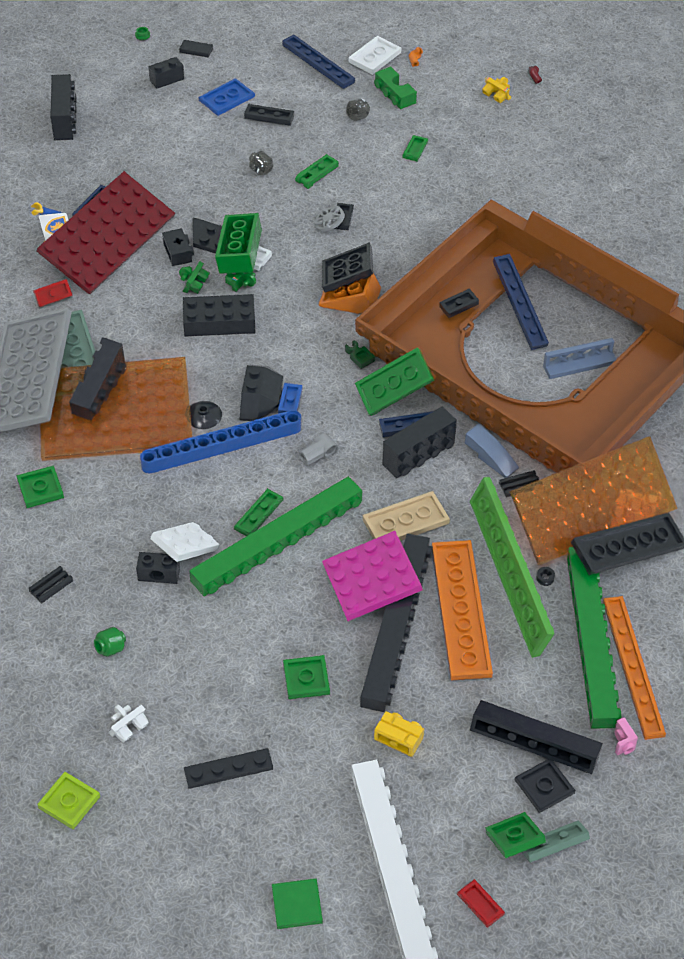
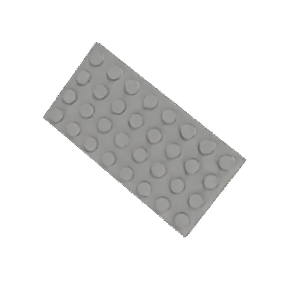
(31, 367)

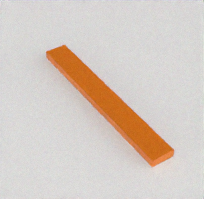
(634, 668)

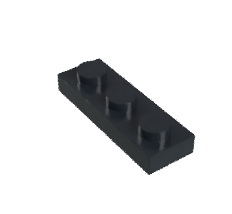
(269, 114)

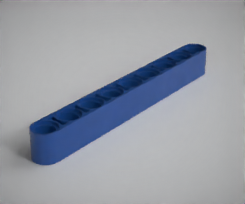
(220, 441)

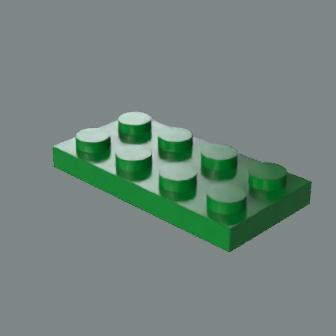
(394, 381)

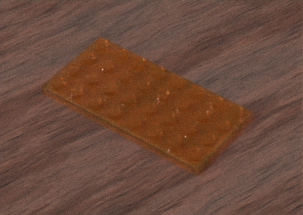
(593, 497)

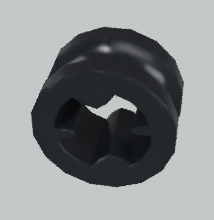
(541, 580)

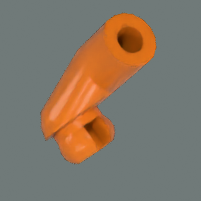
(415, 55)

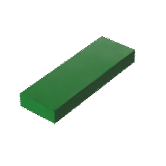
(258, 512)

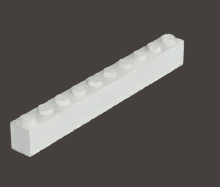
(391, 862)

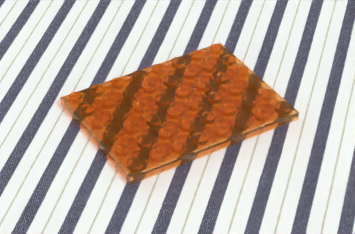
(141, 412)

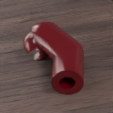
(533, 72)

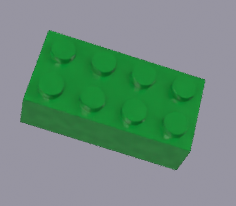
(238, 243)

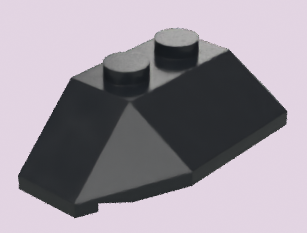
(259, 392)

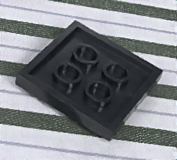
(347, 267)

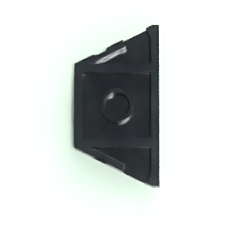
(206, 235)

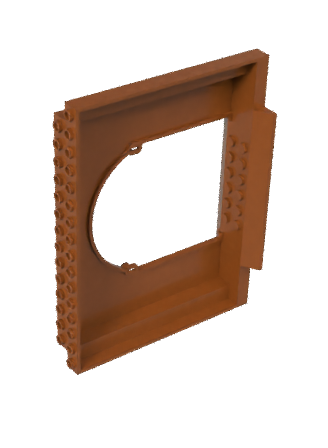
(551, 431)

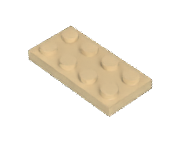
(409, 516)

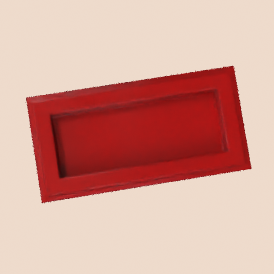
(480, 903)

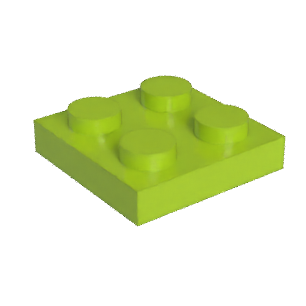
(68, 800)

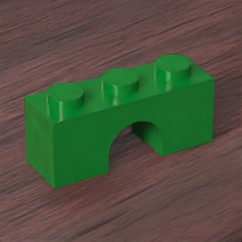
(400, 95)

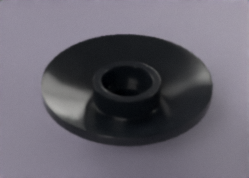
(207, 419)

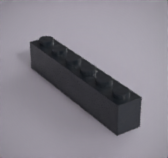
(536, 737)

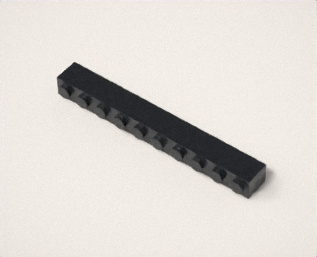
(392, 633)

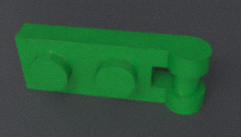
(317, 171)

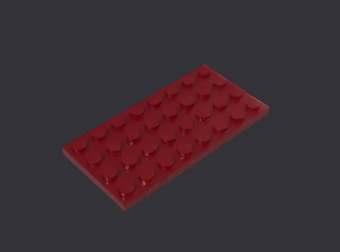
(105, 232)

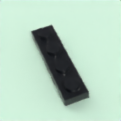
(228, 768)

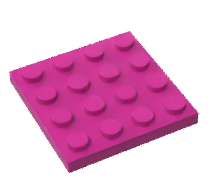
(372, 575)

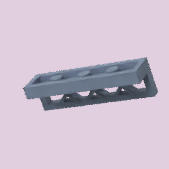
(578, 361)

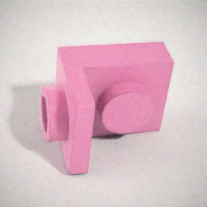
(625, 736)

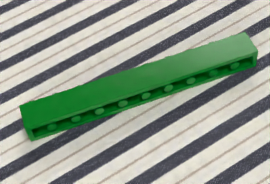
(275, 536)
(593, 645)

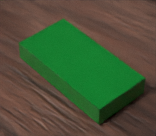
(415, 148)

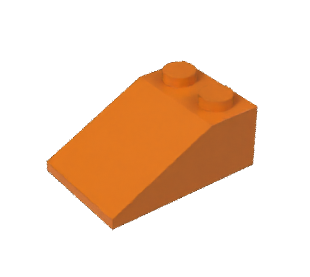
(353, 297)

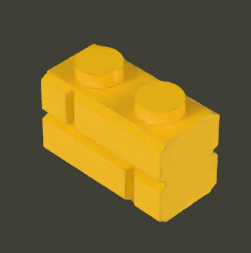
(399, 733)

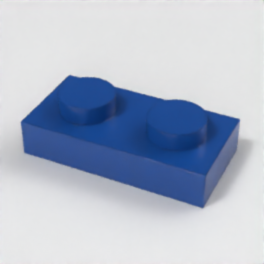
(290, 397)

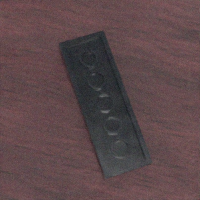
(628, 543)

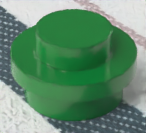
(142, 33)

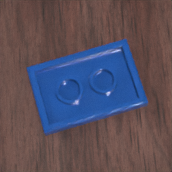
(226, 97)

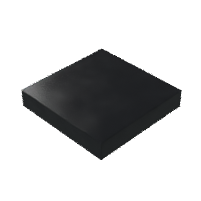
(544, 785)

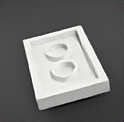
(374, 55)
(184, 541)

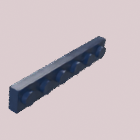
(318, 61)
(520, 302)

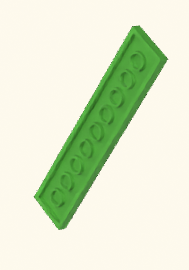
(511, 568)

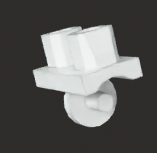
(120, 728)

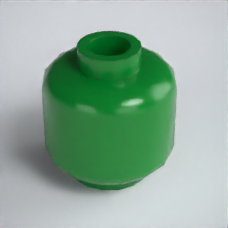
(109, 641)

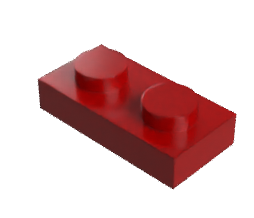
(52, 293)

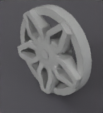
(329, 218)

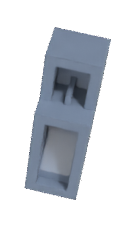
(490, 451)

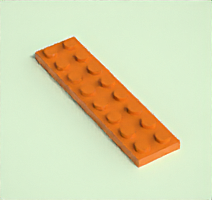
(461, 610)

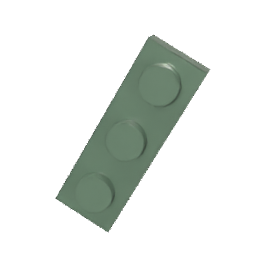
(558, 840)

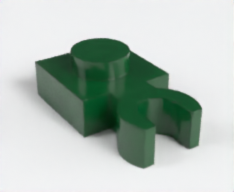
(360, 356)

